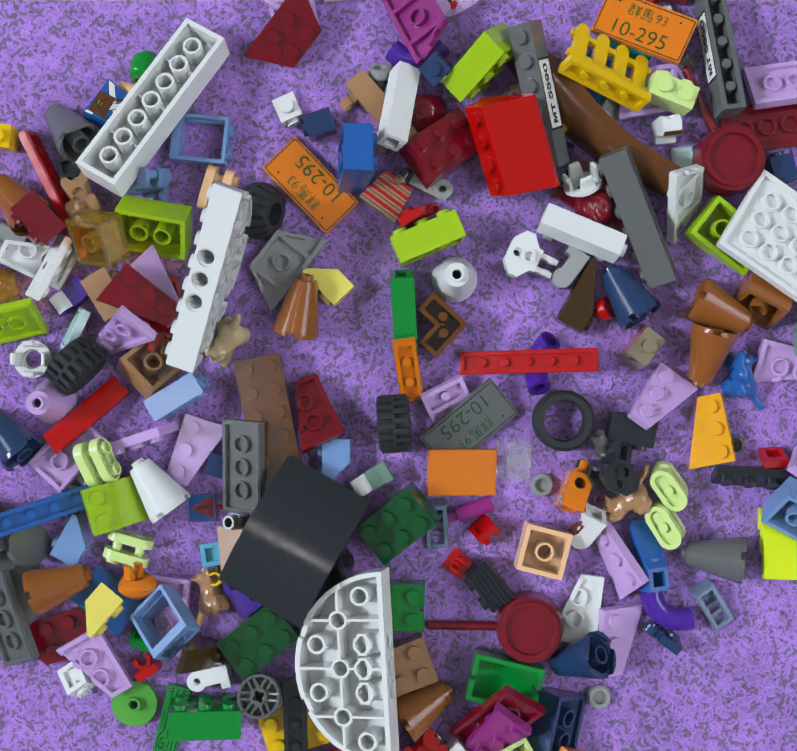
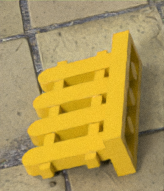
(604, 80)

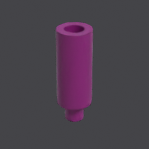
(472, 509)

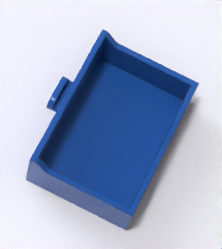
(122, 620)

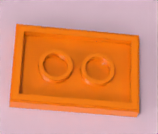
(461, 471)

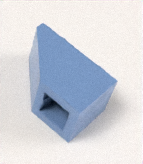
(335, 456)
(73, 542)

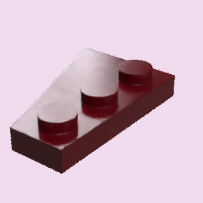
(139, 297)
(316, 415)

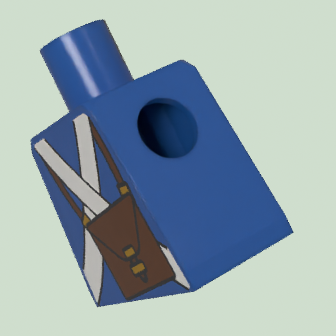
(104, 104)

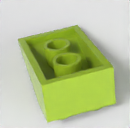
(709, 226)
(113, 505)

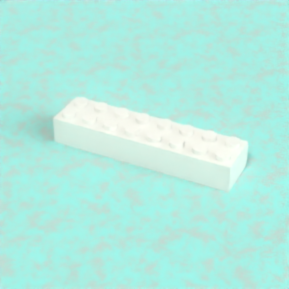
(153, 107)

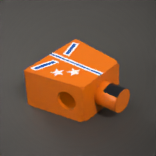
(569, 496)

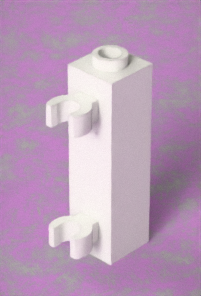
(398, 106)
(582, 234)

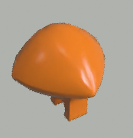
(136, 583)

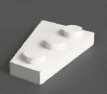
(582, 607)

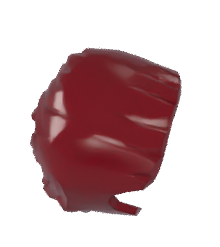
(427, 111)
(596, 207)

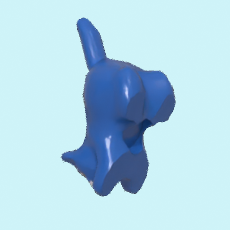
(741, 380)

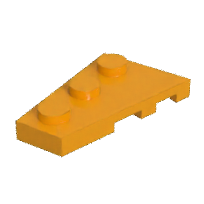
(711, 433)

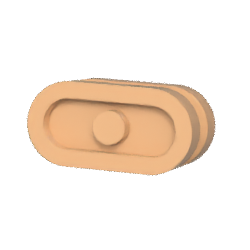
(211, 176)

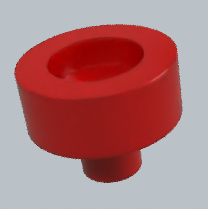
(603, 309)

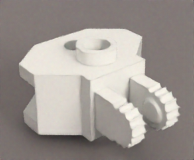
(529, 257)

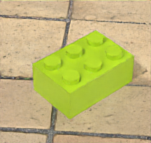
(480, 64)
(156, 223)
(427, 237)

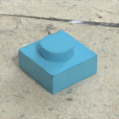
(210, 554)

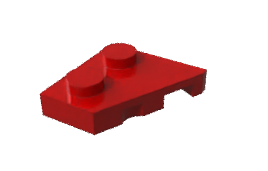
(410, 215)

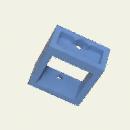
(178, 140)
(177, 396)
(178, 636)

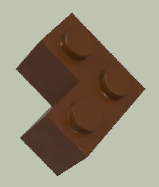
(446, 325)

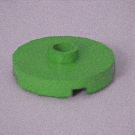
(147, 702)

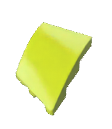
(777, 552)

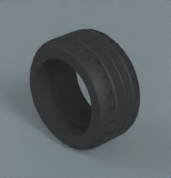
(586, 426)

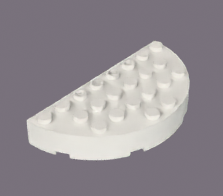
(211, 274)
(349, 664)

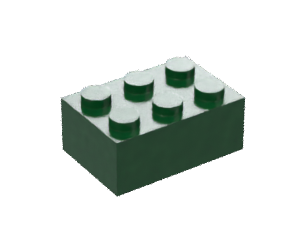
(398, 523)
(257, 641)

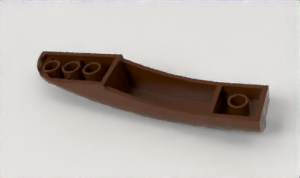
(599, 133)

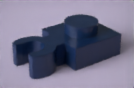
(668, 639)

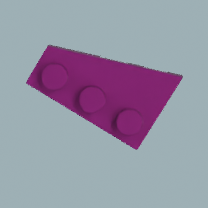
(498, 731)

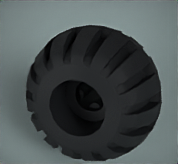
(267, 210)

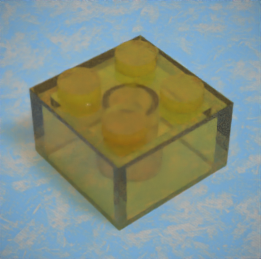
(98, 238)

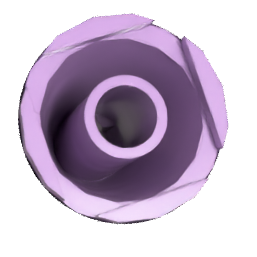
(50, 403)

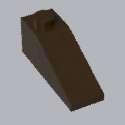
(579, 304)
(199, 654)

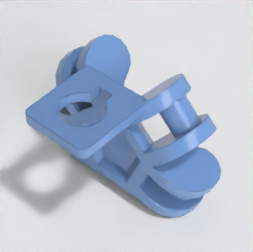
(158, 184)

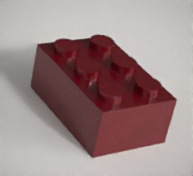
(440, 148)

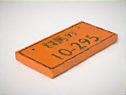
(646, 28)
(310, 185)

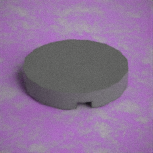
(28, 546)

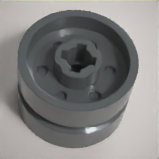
(249, 692)

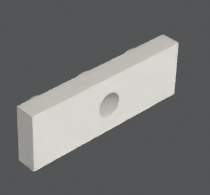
(49, 268)

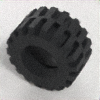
(76, 365)
(394, 423)

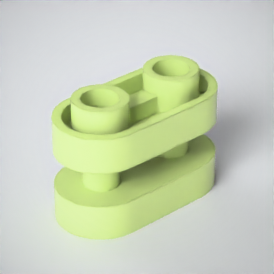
(96, 462)
(669, 486)
(665, 525)
(116, 554)

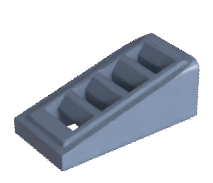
(439, 504)
(704, 591)

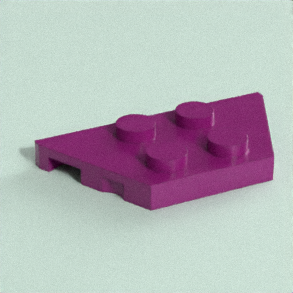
(418, 24)

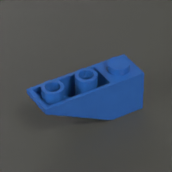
(649, 556)

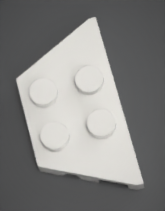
(683, 198)

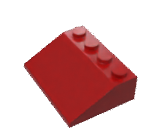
(512, 144)

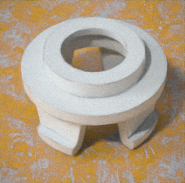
(588, 181)
(18, 358)

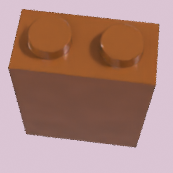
(762, 300)

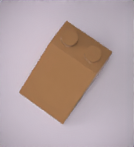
(148, 370)

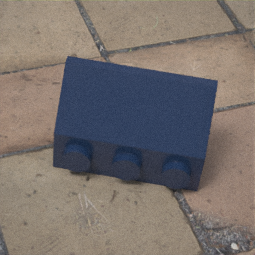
(561, 720)

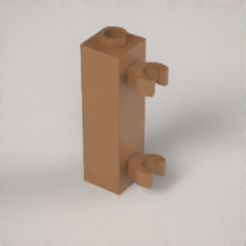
(369, 97)

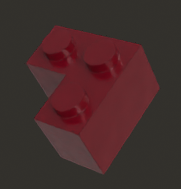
(38, 218)

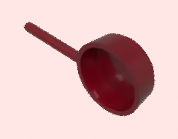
(730, 154)
(525, 626)

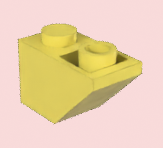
(331, 284)
(100, 608)

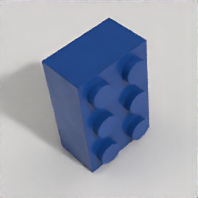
(356, 157)

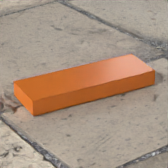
(407, 367)

